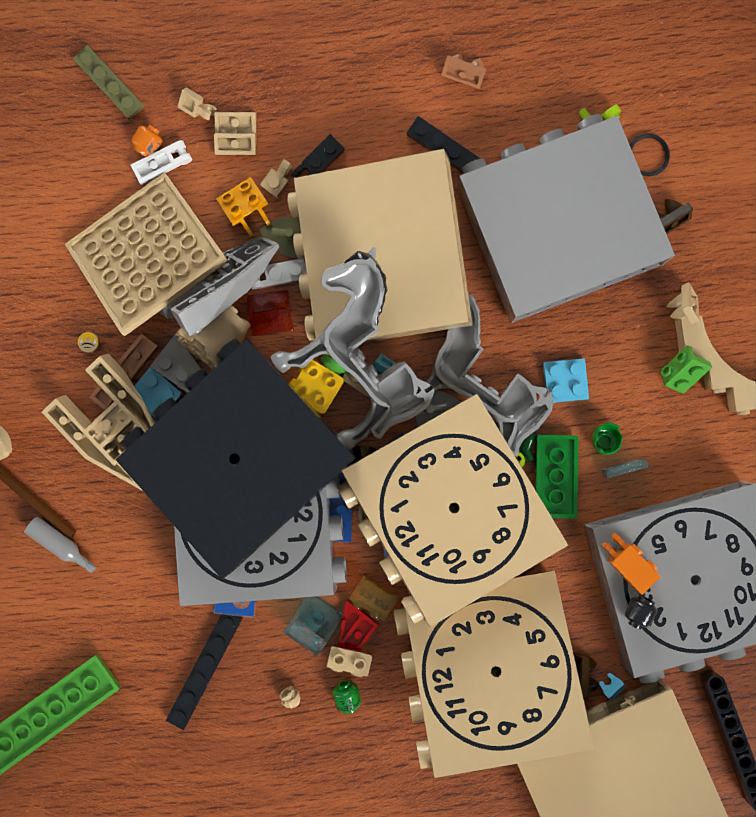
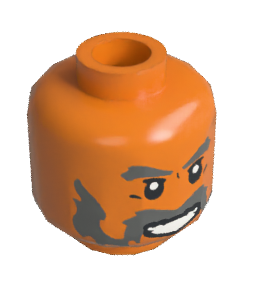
(146, 140)

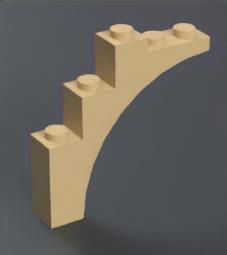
(721, 377)

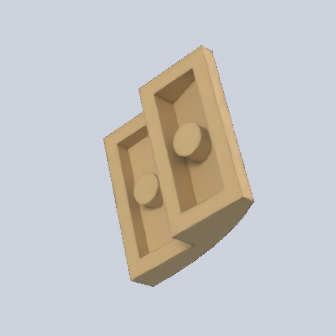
(235, 133)

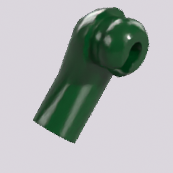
(525, 447)

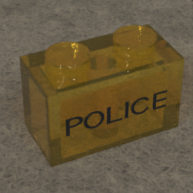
(373, 598)

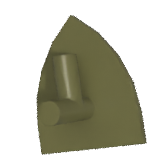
(282, 232)

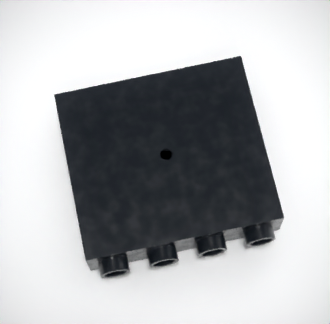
(234, 456)

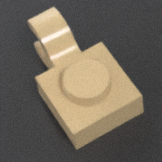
(192, 104)
(275, 181)

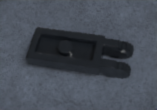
(320, 157)

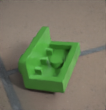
(684, 370)

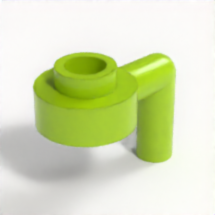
(611, 112)

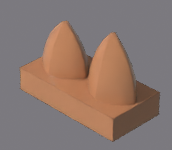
(464, 72)

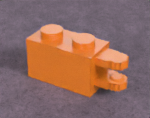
(632, 565)

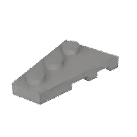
(175, 364)

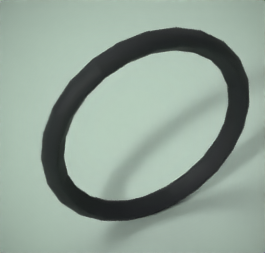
(667, 151)

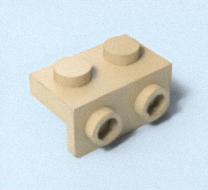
(349, 661)

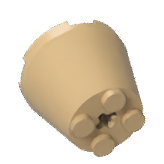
(214, 336)

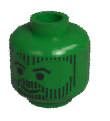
(347, 697)

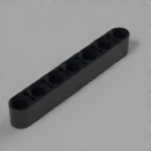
(729, 732)

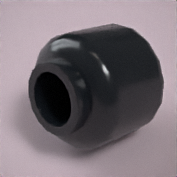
(641, 612)

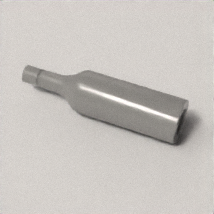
(57, 543)

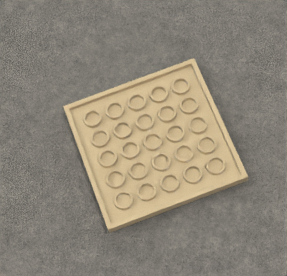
(145, 253)

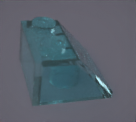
(313, 624)

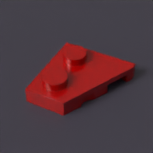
(355, 628)

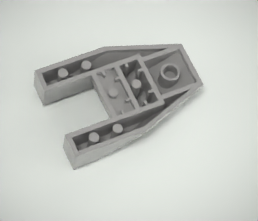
(222, 287)

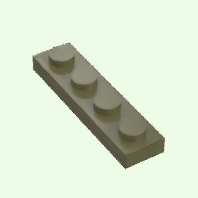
(108, 82)

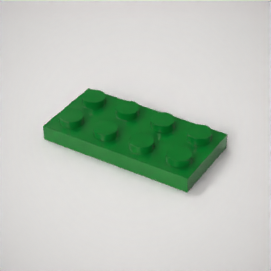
(557, 474)

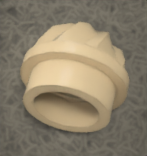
(290, 697)

